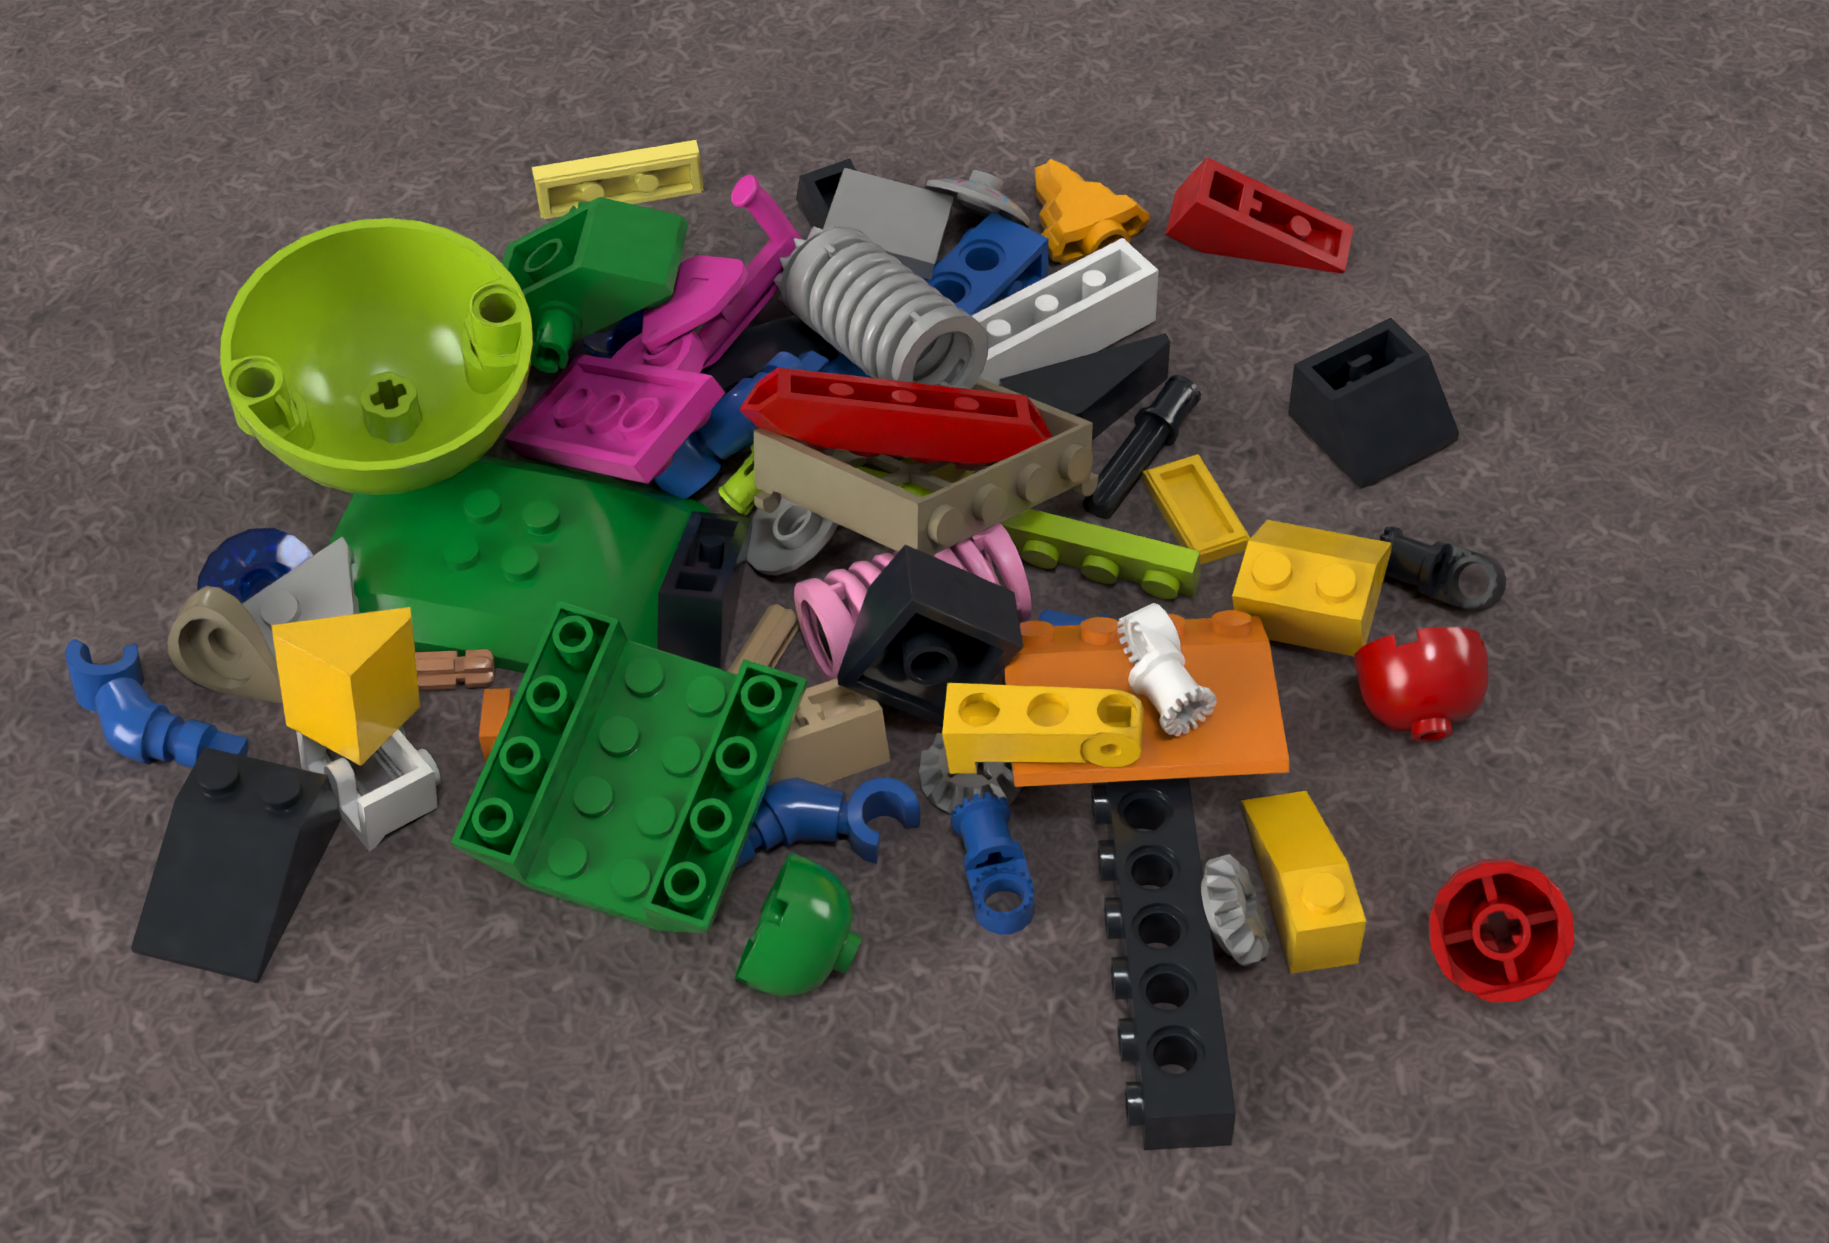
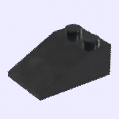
(235, 863)

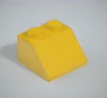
(1312, 585)

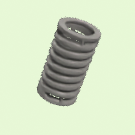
(883, 313)

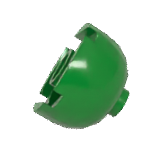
(800, 932)

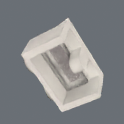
(383, 792)

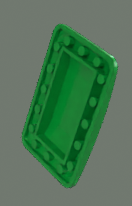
(506, 542)

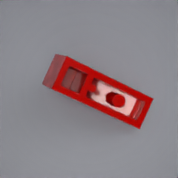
(1248, 220)

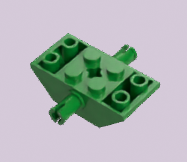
(593, 272)

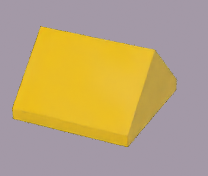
(348, 679)

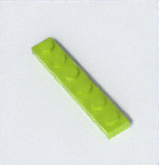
(1096, 550)

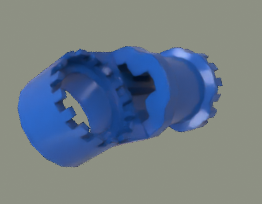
(993, 862)

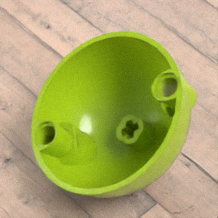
(378, 354)

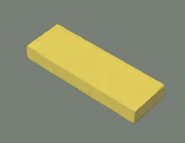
(621, 176)

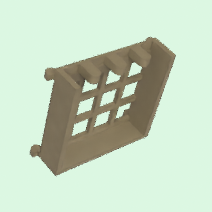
(948, 515)

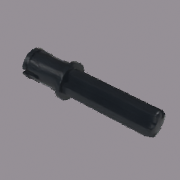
(1152, 430)

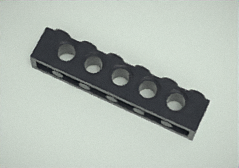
(1197, 1104)

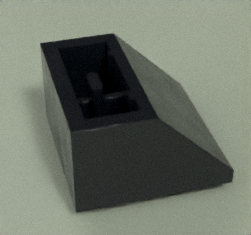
(1372, 403)

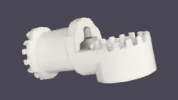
(1161, 670)

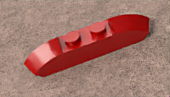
(895, 418)

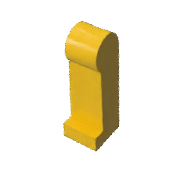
(1040, 725)

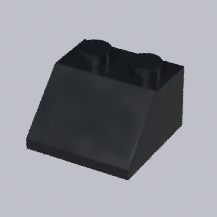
(928, 629)

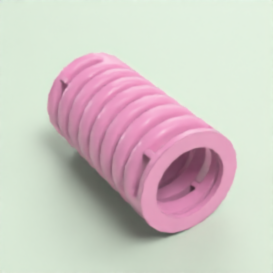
(838, 620)

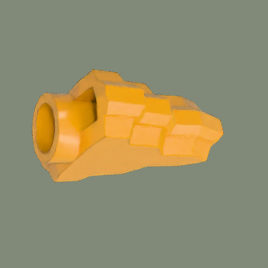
(1082, 214)

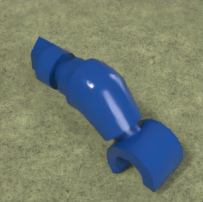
(725, 431)
(131, 718)
(814, 812)

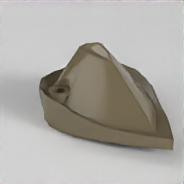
(223, 647)

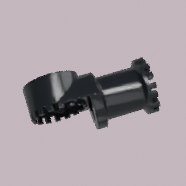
(1438, 569)

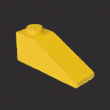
(1305, 882)

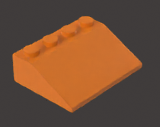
(1219, 652)

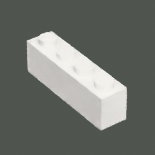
(1070, 312)

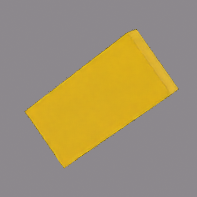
(1196, 508)

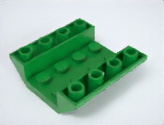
(628, 774)

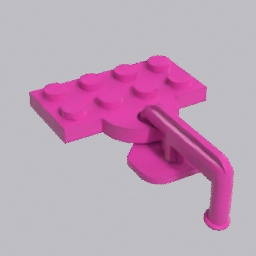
(645, 400)

